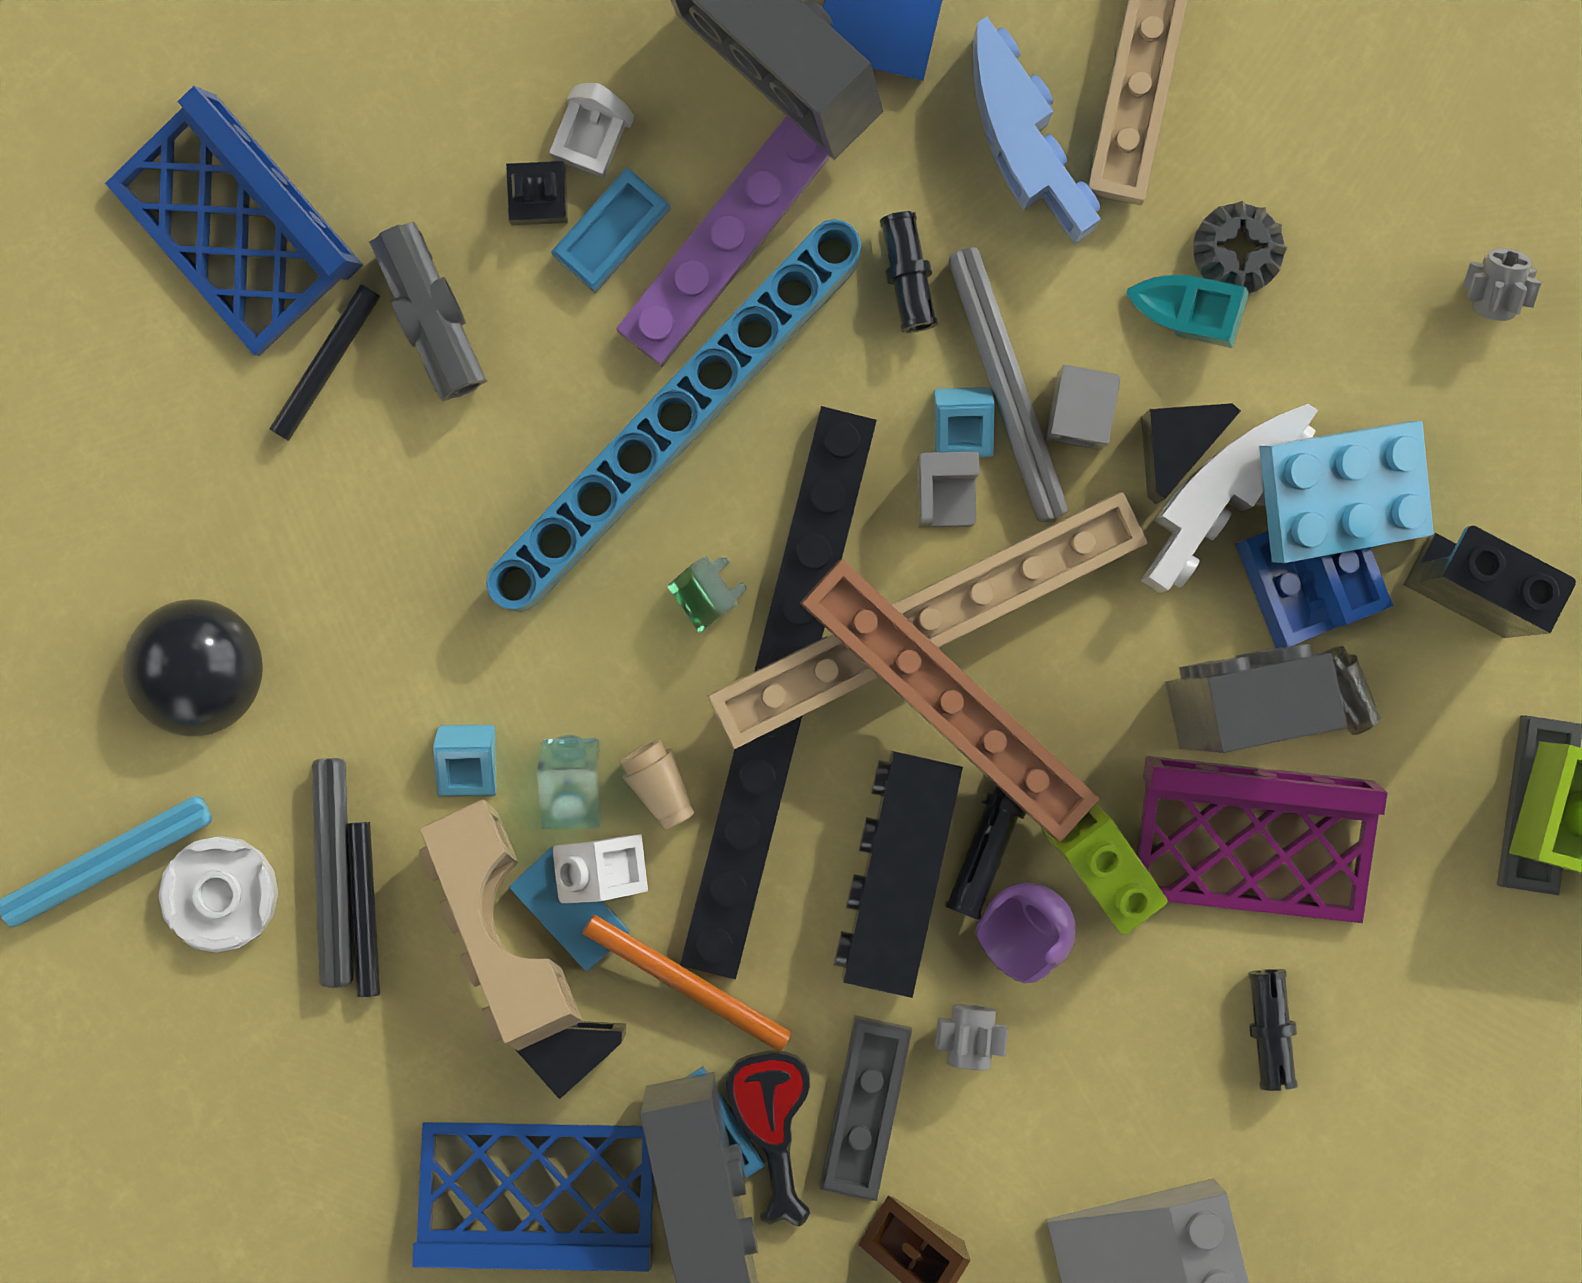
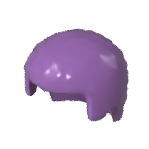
(1027, 931)

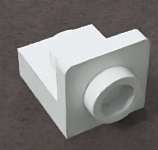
(600, 869)

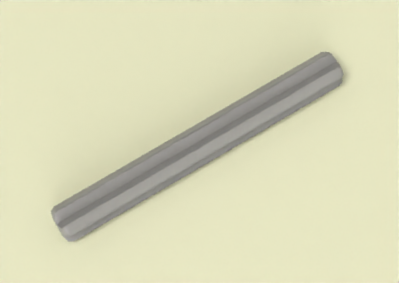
(1008, 384)

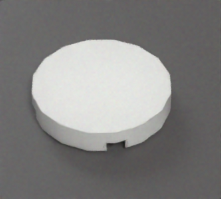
(218, 894)

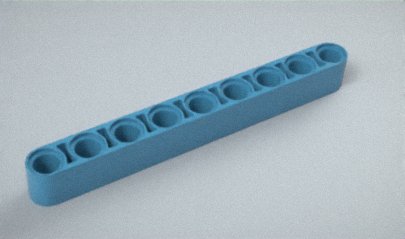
(686, 389)

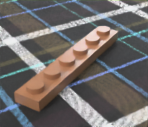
(949, 700)

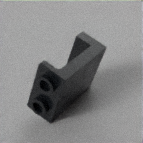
(1491, 583)

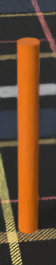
(686, 982)

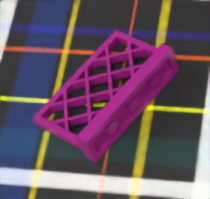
(1270, 791)

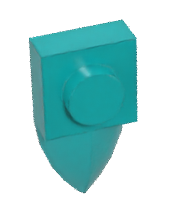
(1192, 306)

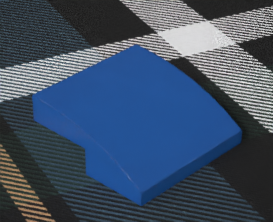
(888, 32)
(1312, 593)

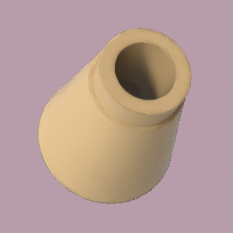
(658, 783)

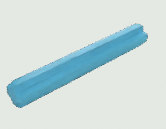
(104, 861)

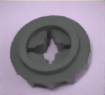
(1221, 228)

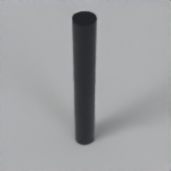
(324, 362)
(363, 909)

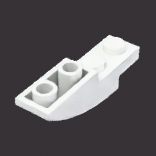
(1200, 502)

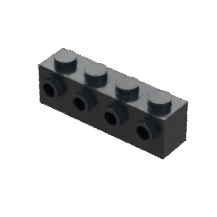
(900, 873)

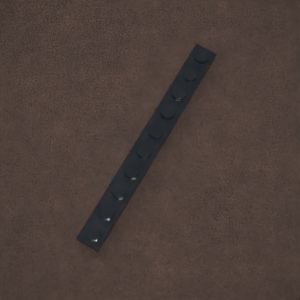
(762, 765)

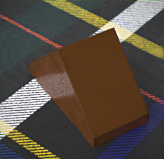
(914, 1246)

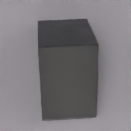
(1177, 440)
(572, 1053)

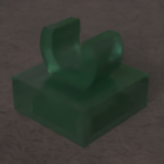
(704, 592)

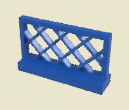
(256, 178)
(532, 1249)

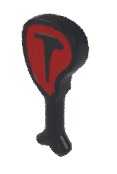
(765, 1096)

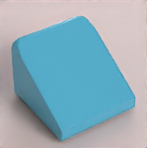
(964, 420)
(465, 760)

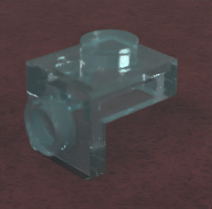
(569, 782)

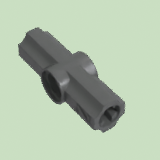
(428, 311)

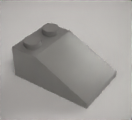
(1152, 1239)

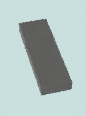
(1515, 870)
(865, 1108)

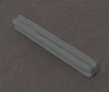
(332, 872)

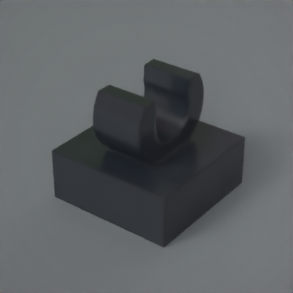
(537, 193)

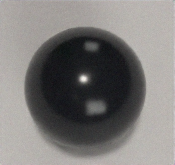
(192, 667)

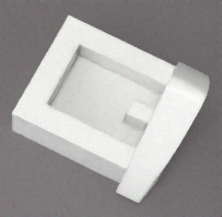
(591, 128)

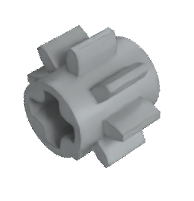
(1502, 284)
(971, 1037)

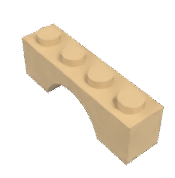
(471, 860)

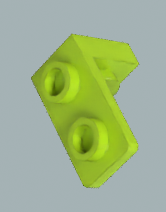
(1111, 870)

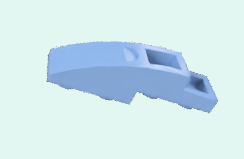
(1012, 115)

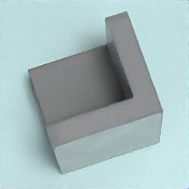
(1082, 407)
(947, 488)

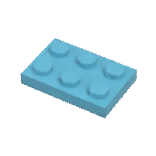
(1346, 491)

